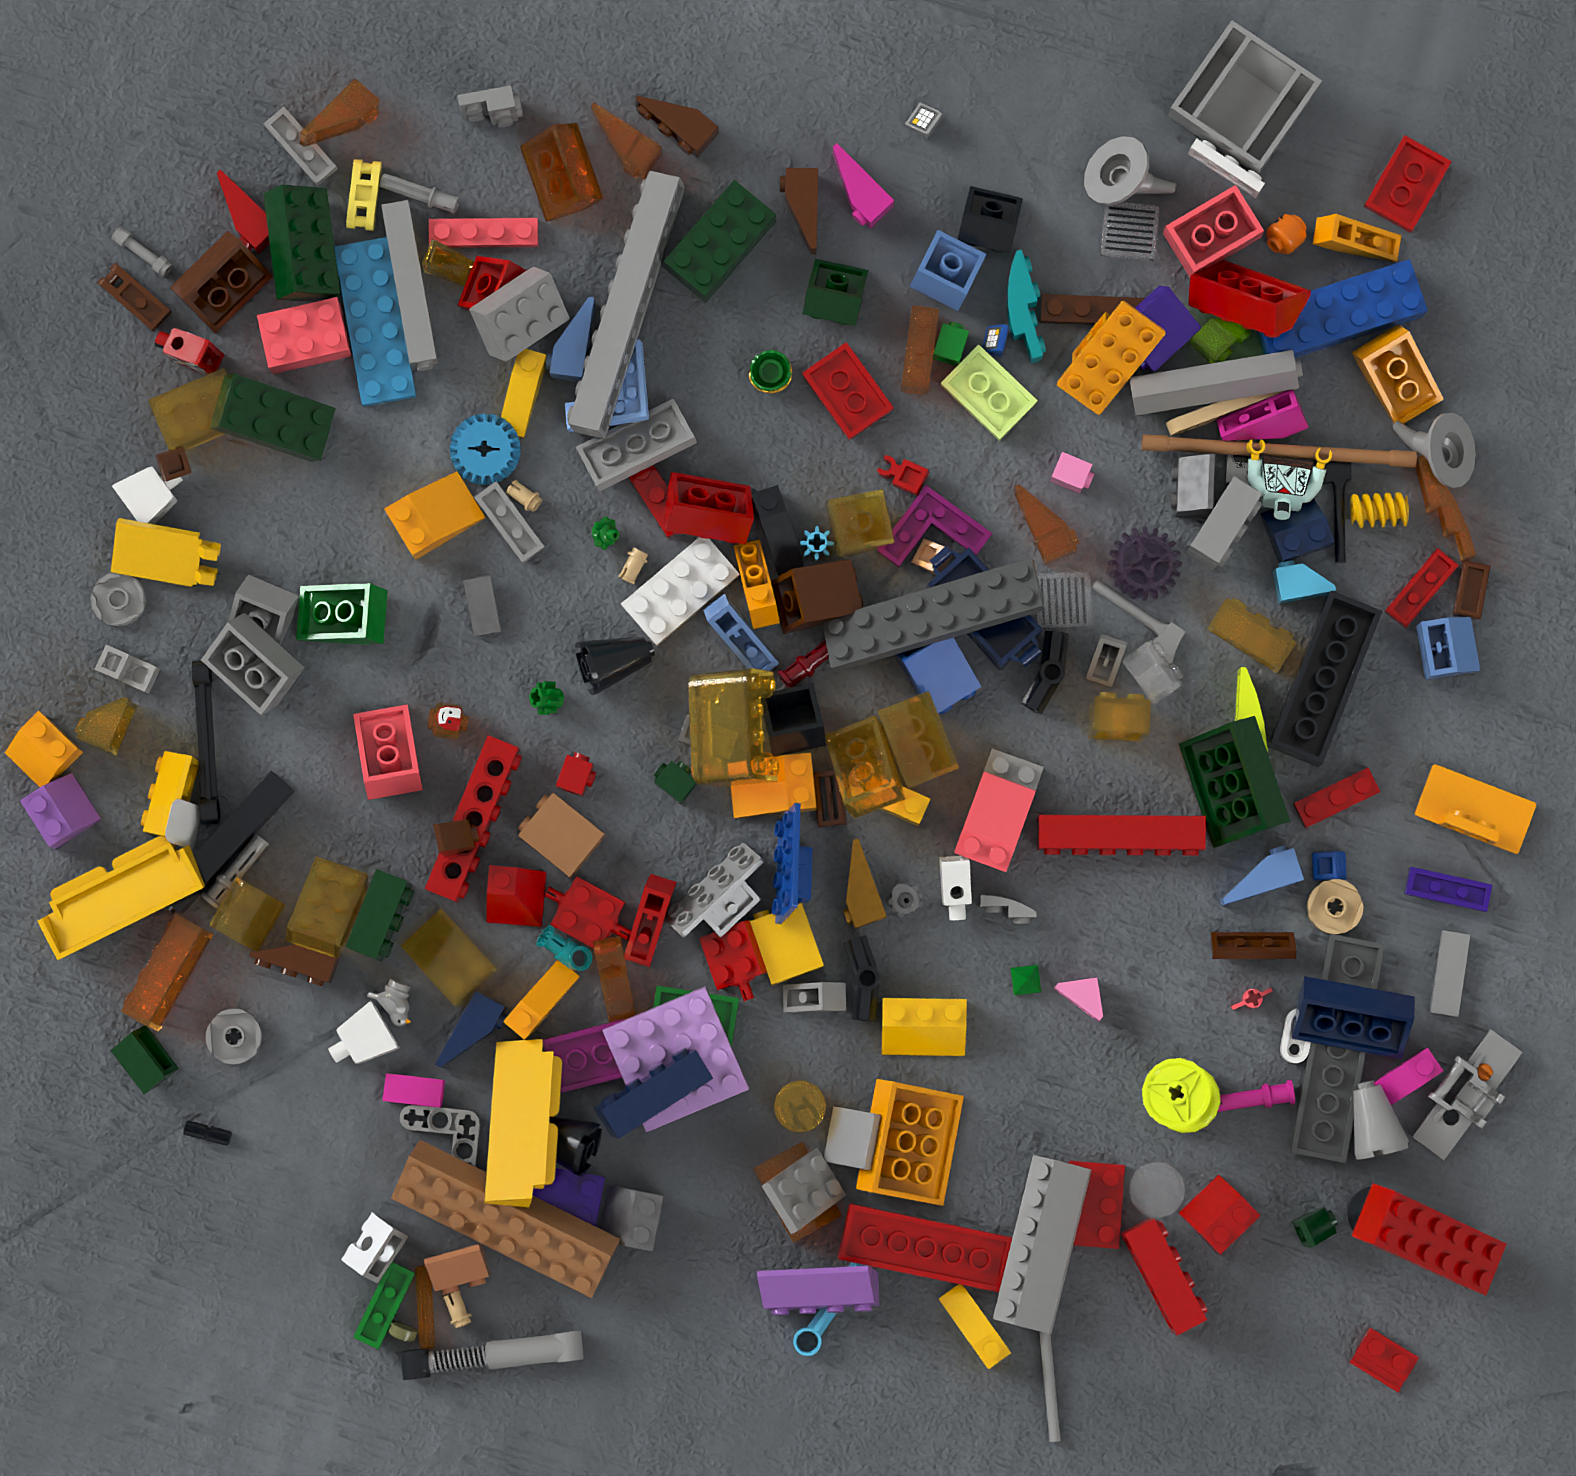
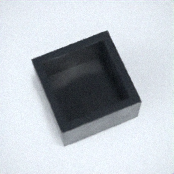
(793, 720)

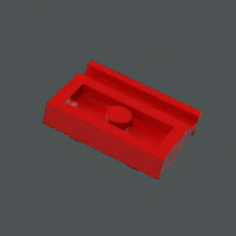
(1383, 1360)

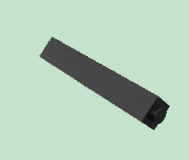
(236, 833)

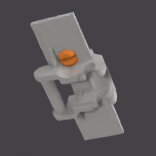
(1475, 1099)

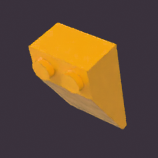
(1398, 374)
(434, 514)
(793, 786)

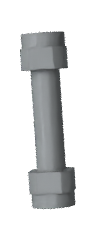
(124, 239)

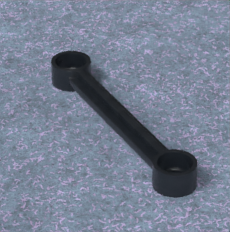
(206, 749)

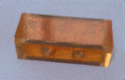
(919, 350)

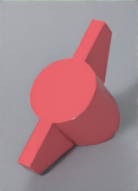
(1252, 998)

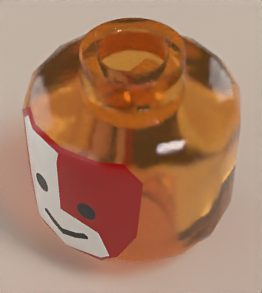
(447, 721)

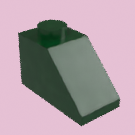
(1315, 1227)

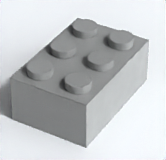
(519, 313)
(1225, 524)
(252, 663)

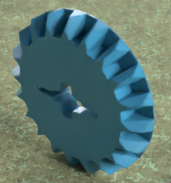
(496, 464)

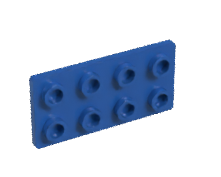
(794, 866)

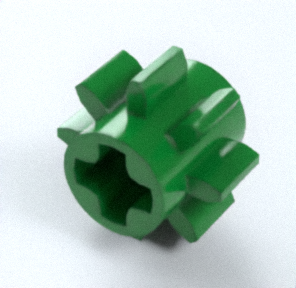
(546, 698)

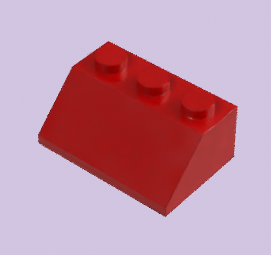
(708, 508)

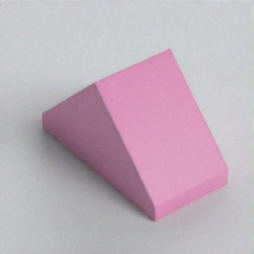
(1084, 995)

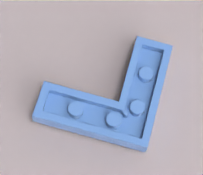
(632, 400)

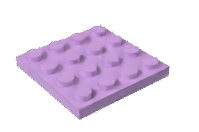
(663, 1031)

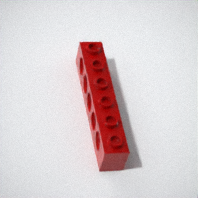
(492, 751)

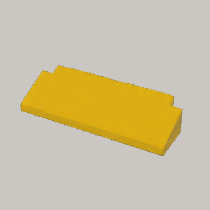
(109, 901)
(520, 1133)

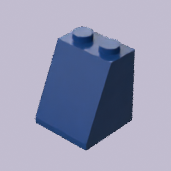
(940, 671)

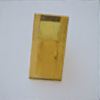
(446, 263)

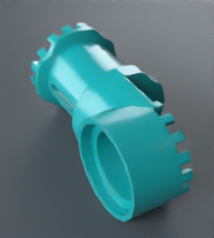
(563, 949)

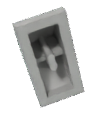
(1106, 660)

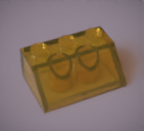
(918, 739)

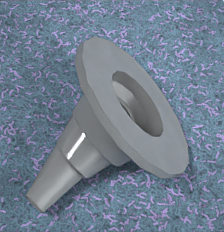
(1120, 171)
(1446, 447)

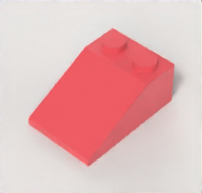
(387, 752)
(995, 821)

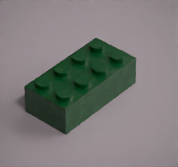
(720, 241)
(301, 243)
(272, 417)

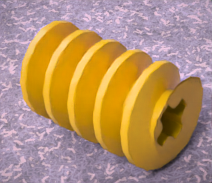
(1379, 509)

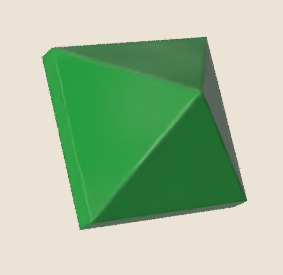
(1025, 980)

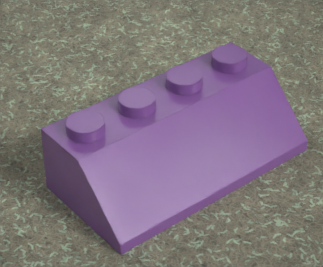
(819, 1289)

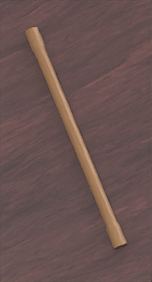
(1393, 458)

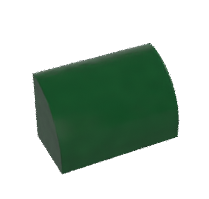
(144, 1059)

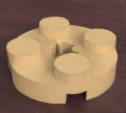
(1341, 921)

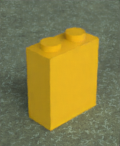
(786, 947)

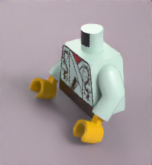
(1284, 481)

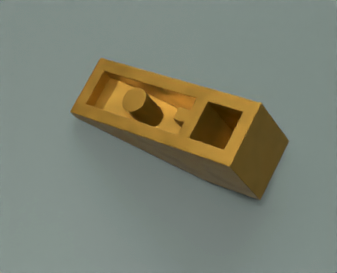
(862, 895)

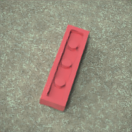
(485, 232)

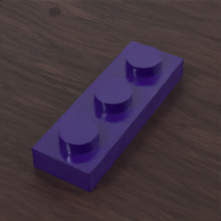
(1448, 889)

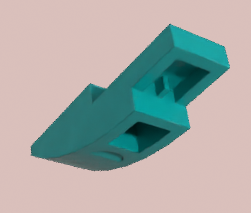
(1021, 296)

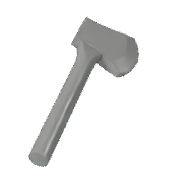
(1168, 634)

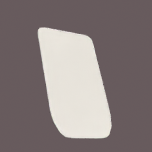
(183, 823)

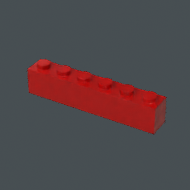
(1121, 833)

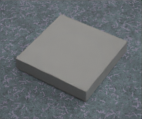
(852, 1138)

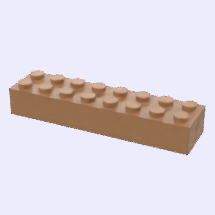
(532, 1235)

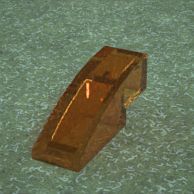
(614, 978)

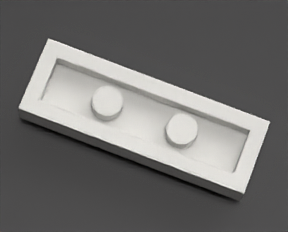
(1226, 167)

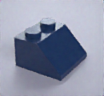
(1300, 534)

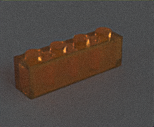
(166, 972)

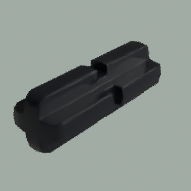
(212, 1134)

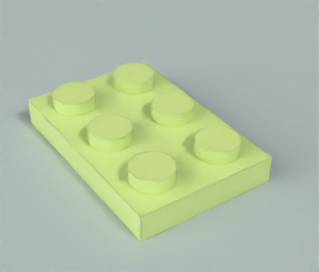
(988, 392)

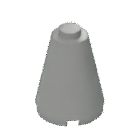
(1375, 1123)

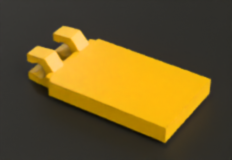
(163, 553)

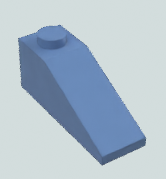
(573, 346)
(739, 634)
(1271, 873)

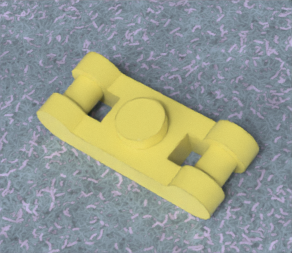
(364, 194)

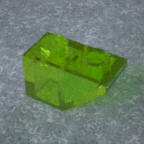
(1217, 338)

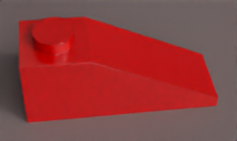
(246, 215)
(649, 919)

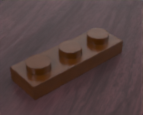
(1253, 945)

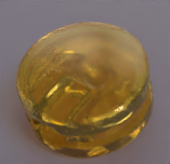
(800, 1106)

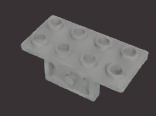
(719, 897)

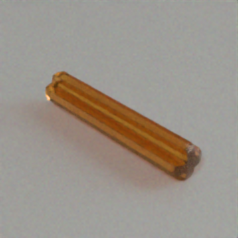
(425, 1308)

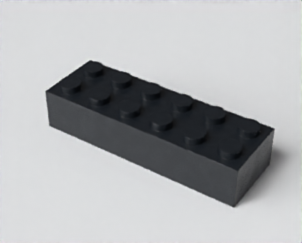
(1324, 678)

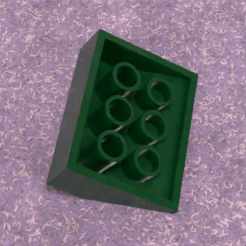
(1234, 781)

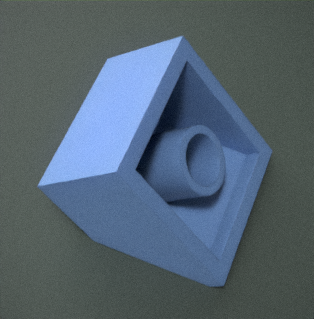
(947, 270)

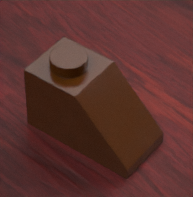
(455, 837)

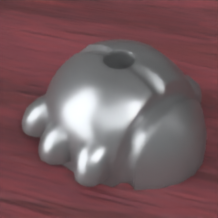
(899, 894)

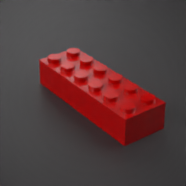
(1429, 1239)

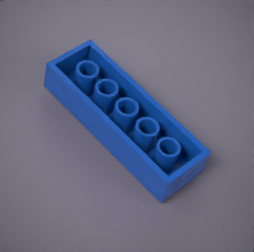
(1352, 310)

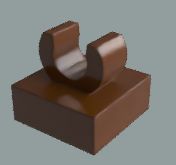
(173, 463)

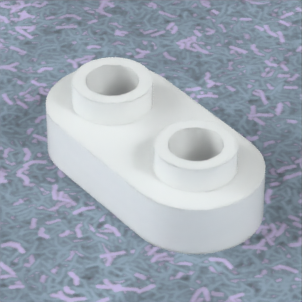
(1287, 1041)

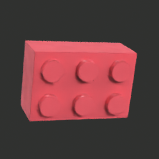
(1213, 231)
(304, 335)

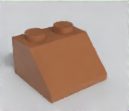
(457, 1268)

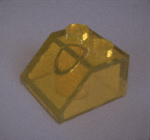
(860, 523)
(107, 725)
(247, 914)

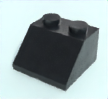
(990, 219)

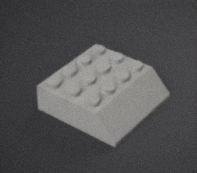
(1244, 97)

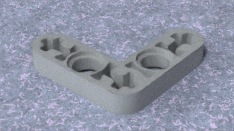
(452, 1127)

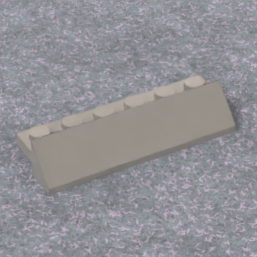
(1042, 1244)

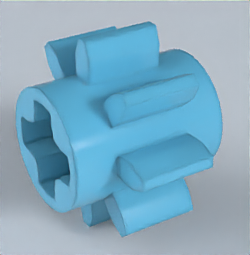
(810, 539)

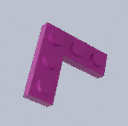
(934, 510)

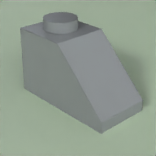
(814, 997)

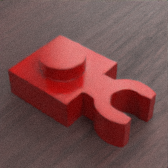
(906, 476)

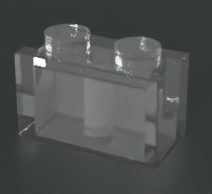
(1153, 671)

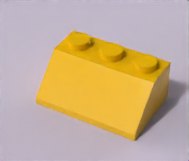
(174, 781)
(924, 1026)

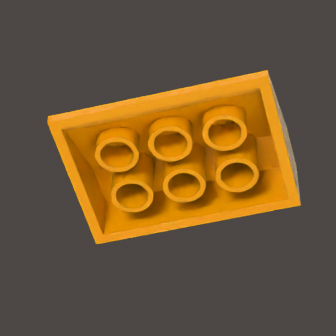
(912, 1142)

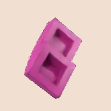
(413, 1090)

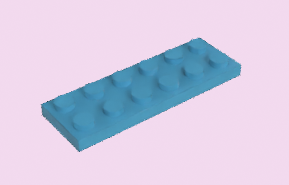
(374, 322)

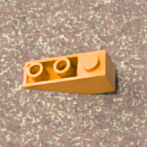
(756, 584)

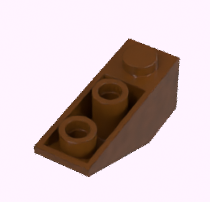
(683, 123)
(301, 960)

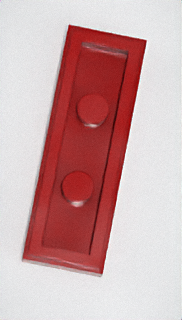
(1421, 588)

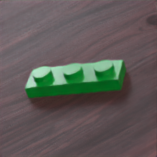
(384, 1305)

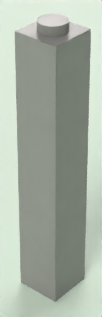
(410, 285)
(1215, 382)

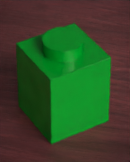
(951, 343)

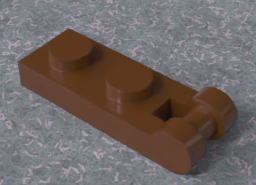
(135, 298)

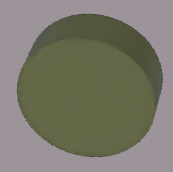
(403, 1331)

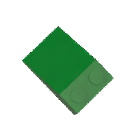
(342, 614)

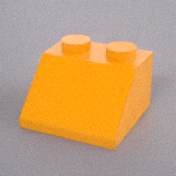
(42, 750)

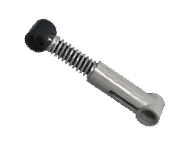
(495, 1355)

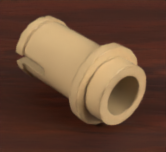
(524, 496)
(633, 565)
(457, 1309)

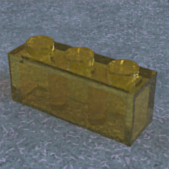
(1252, 634)

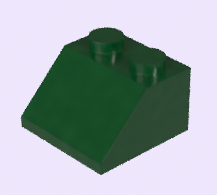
(835, 292)

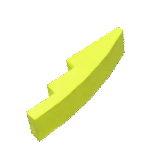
(1247, 701)

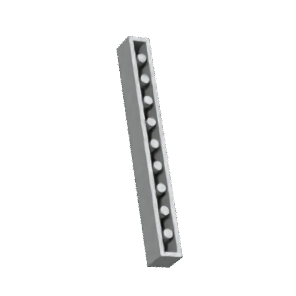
(626, 304)

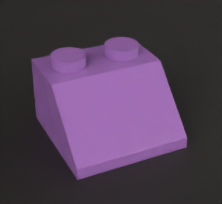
(60, 810)

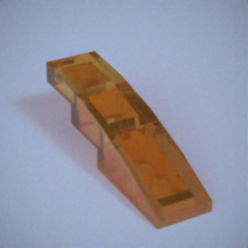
(1439, 499)

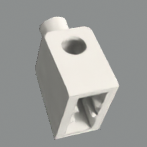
(147, 495)
(955, 872)
(364, 1036)

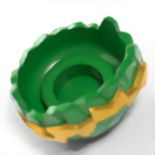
(770, 371)

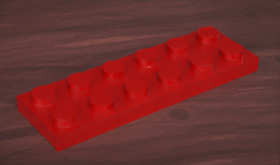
(924, 1247)

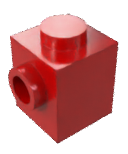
(576, 774)

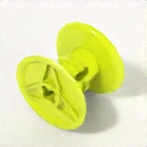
(1162, 1092)

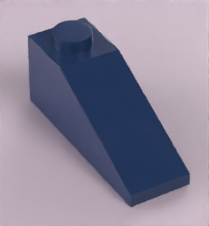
(475, 1024)

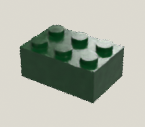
(380, 916)

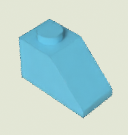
(1299, 583)

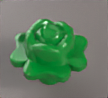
(605, 533)

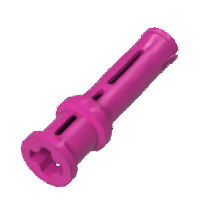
(1265, 1096)

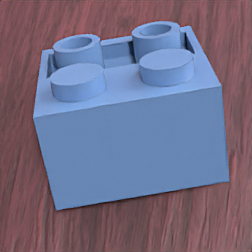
(1447, 647)

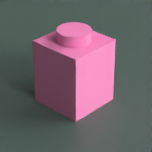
(1072, 473)

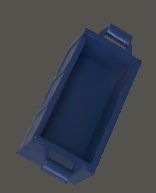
(998, 642)

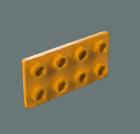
(1109, 356)
(1475, 809)

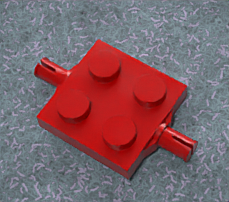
(587, 912)
(734, 958)

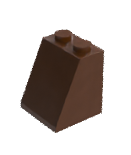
(816, 595)

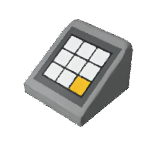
(924, 120)

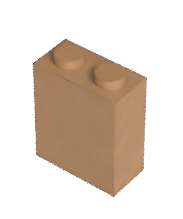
(560, 834)

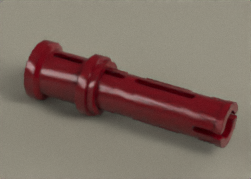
(804, 666)

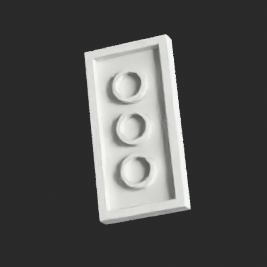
(680, 589)

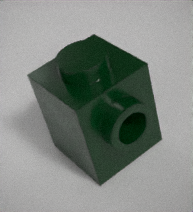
(675, 780)

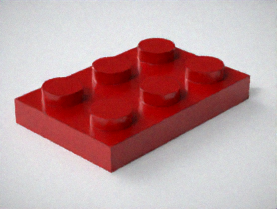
(1407, 183)
(847, 391)
(1102, 1206)

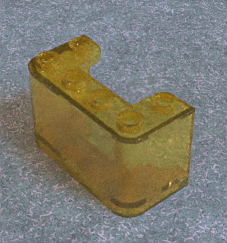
(728, 728)

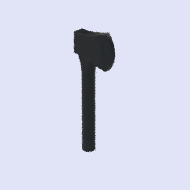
(1338, 474)

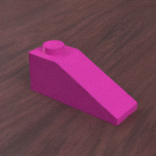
(864, 195)
(1266, 419)
(1409, 1075)

